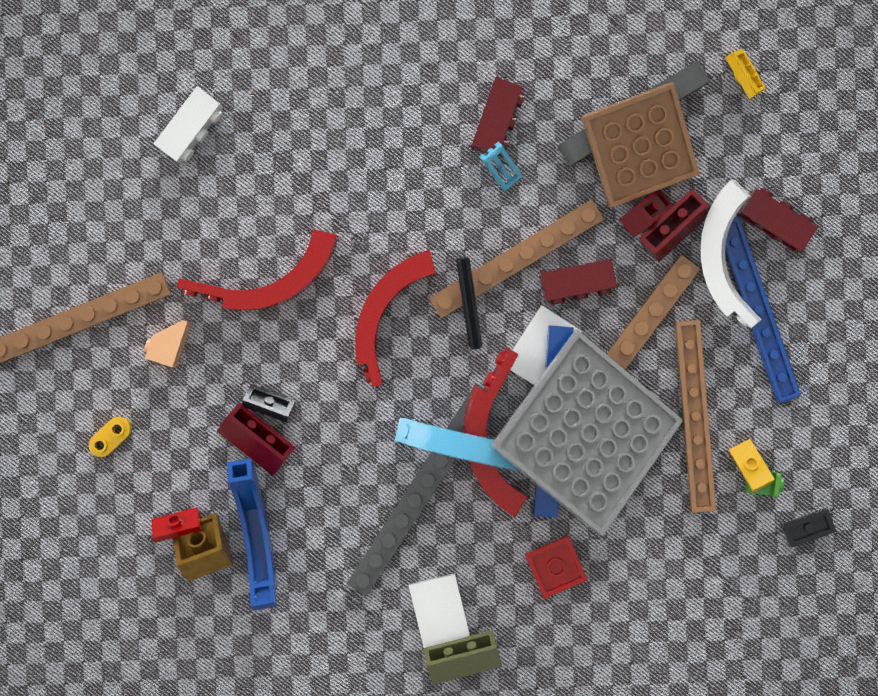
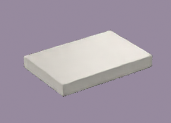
(533, 345)
(439, 610)

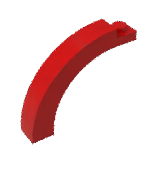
(382, 294)

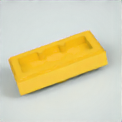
(745, 73)
(751, 465)

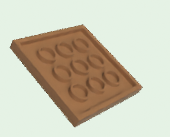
(640, 144)

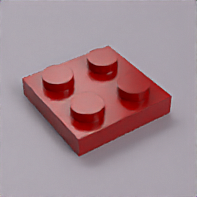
(556, 566)

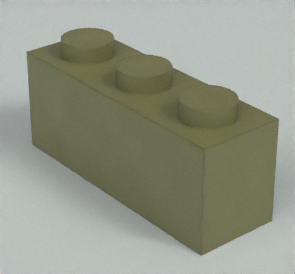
(462, 657)

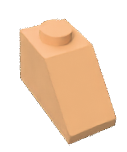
(168, 344)

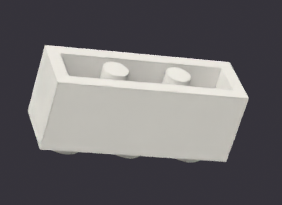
(189, 126)

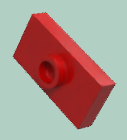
(176, 525)

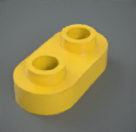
(110, 437)

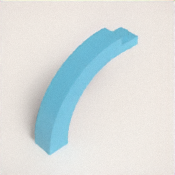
(450, 443)

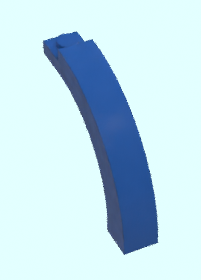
(256, 533)

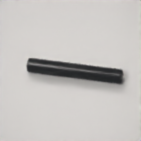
(469, 302)

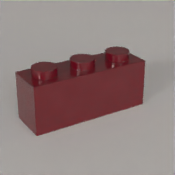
(498, 115)
(777, 220)
(675, 225)
(578, 281)
(256, 439)

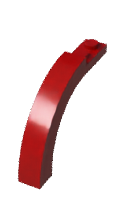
(296, 281)
(475, 423)

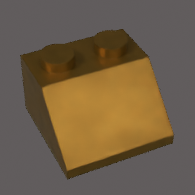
(204, 550)

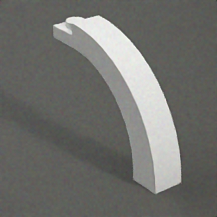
(713, 258)

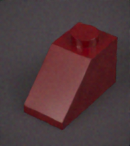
(646, 213)

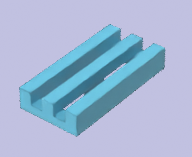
(493, 155)

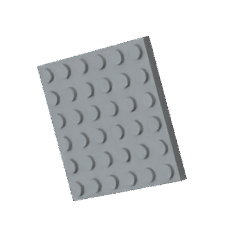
(587, 433)

